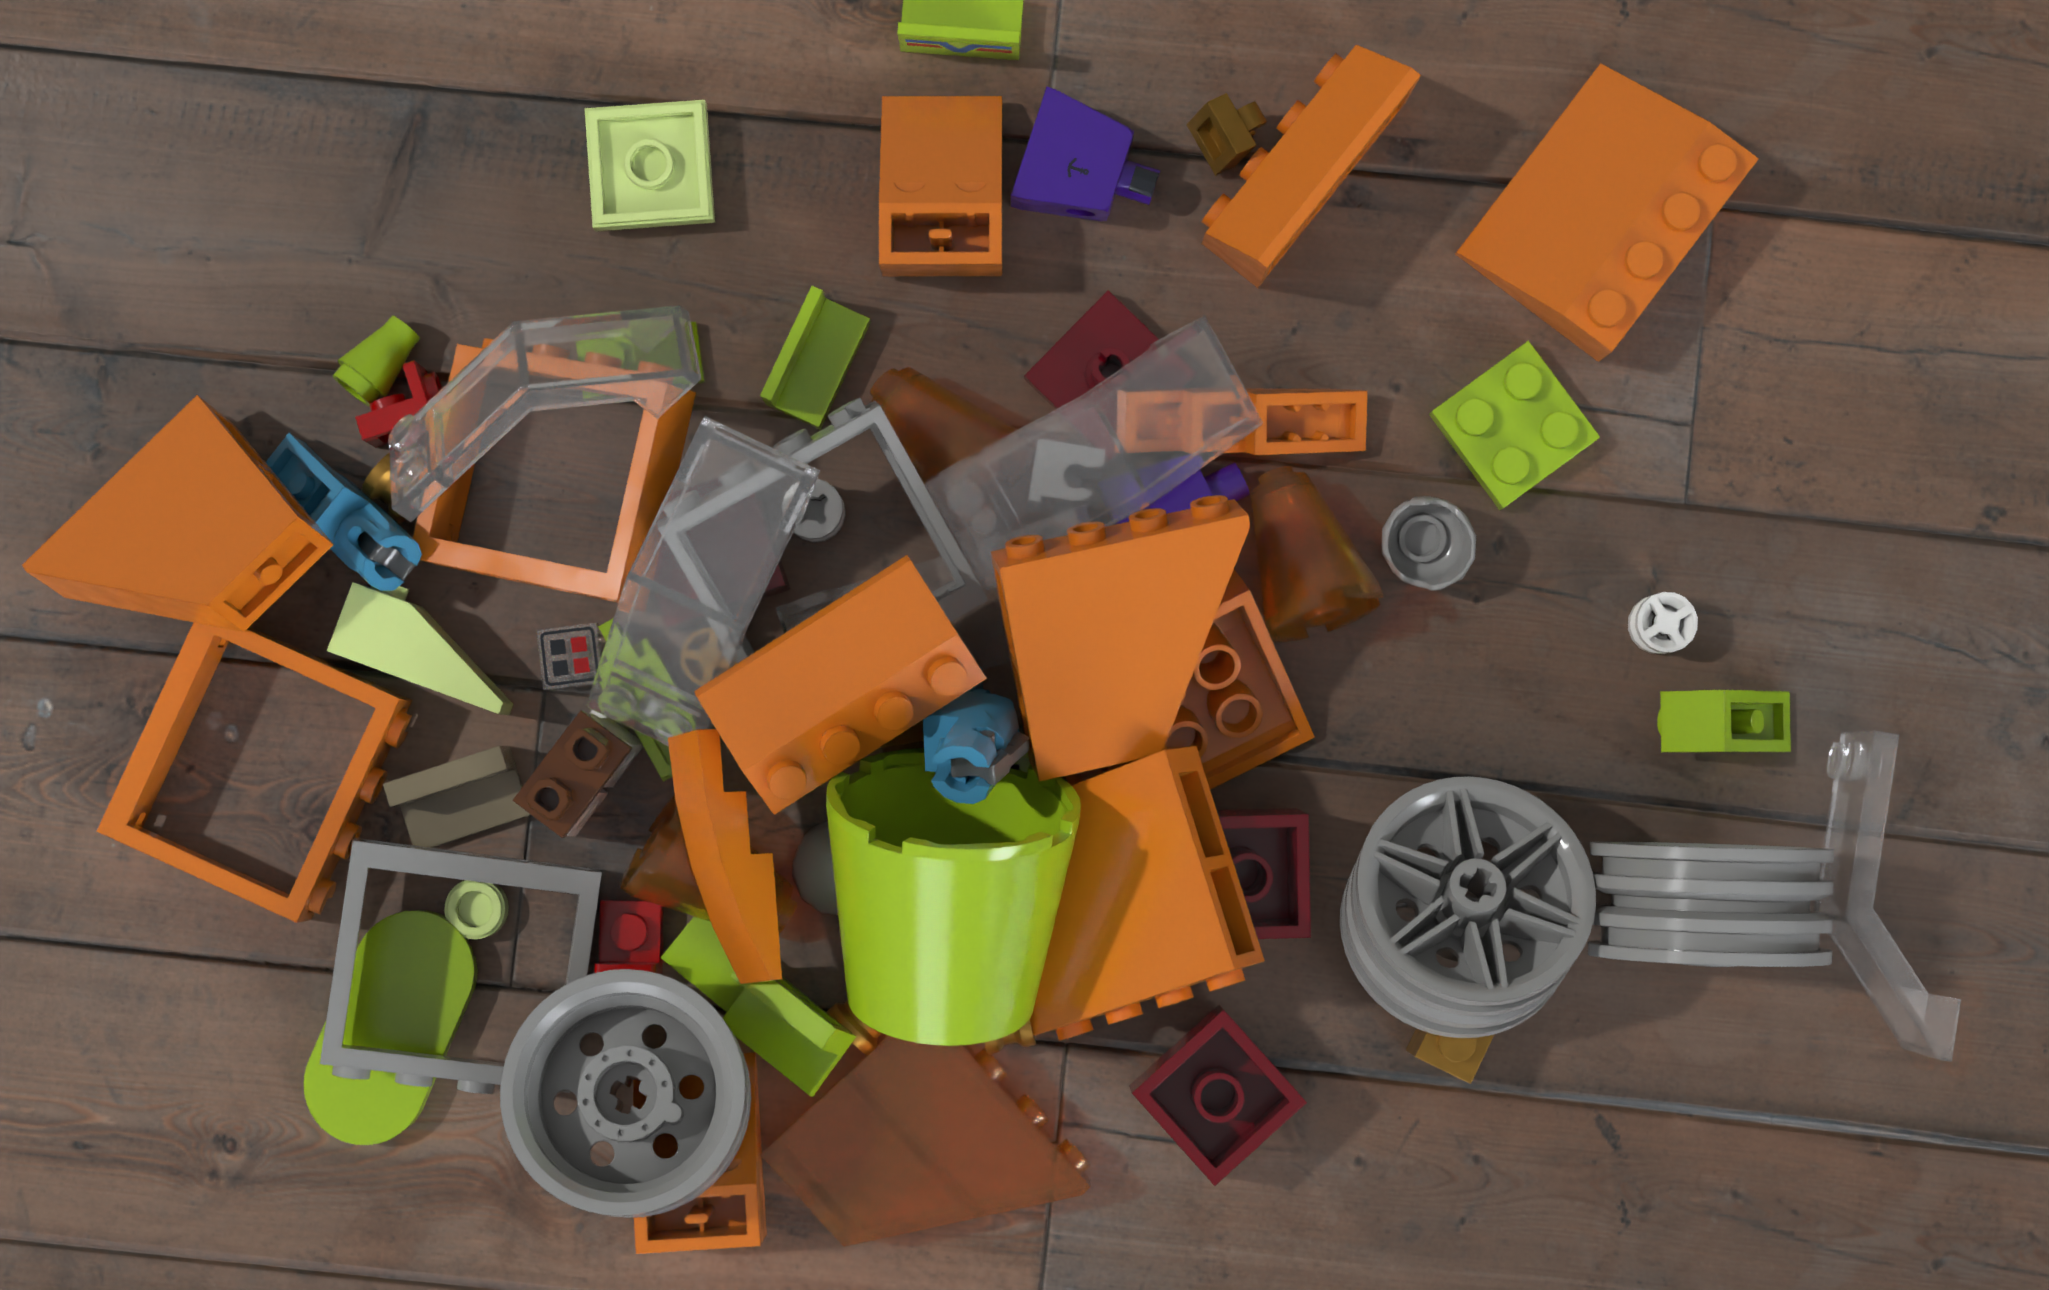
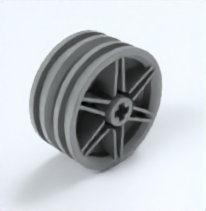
(1711, 904)
(1398, 957)
(549, 1060)

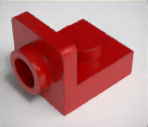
(387, 411)
(630, 936)

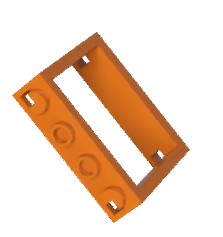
(650, 477)
(168, 728)

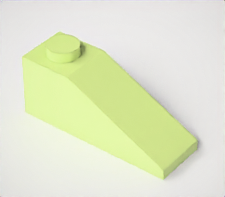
(408, 643)

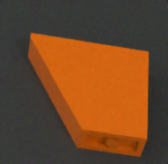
(186, 530)
(1112, 628)
(1144, 899)

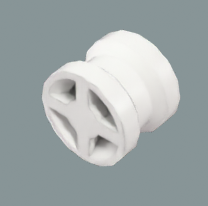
(824, 517)
(1673, 617)

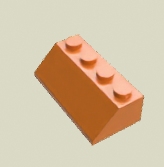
(1308, 162)
(839, 685)

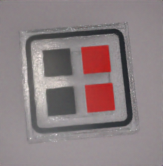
(569, 655)

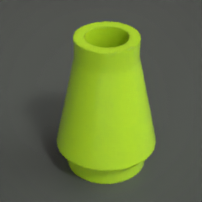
(375, 363)

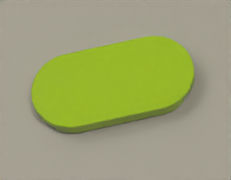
(404, 996)

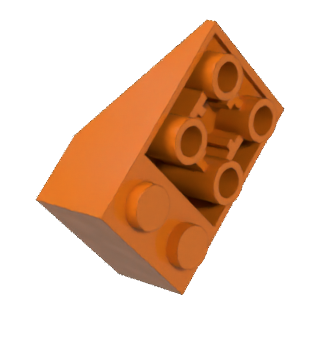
(940, 186)
(728, 1211)

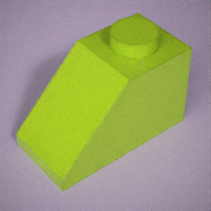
(1724, 721)

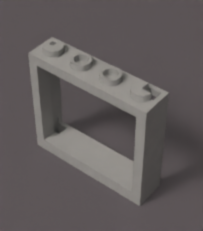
(853, 419)
(420, 1068)

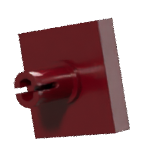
(1090, 352)

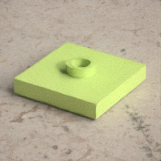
(649, 165)

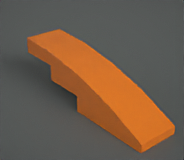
(1306, 421)
(731, 880)

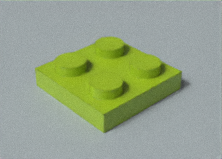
(1514, 425)

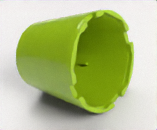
(945, 898)

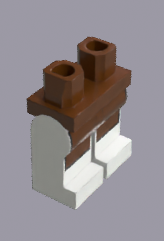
(572, 775)

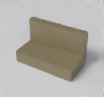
(458, 797)

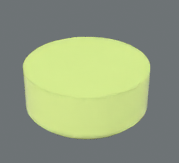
(476, 908)

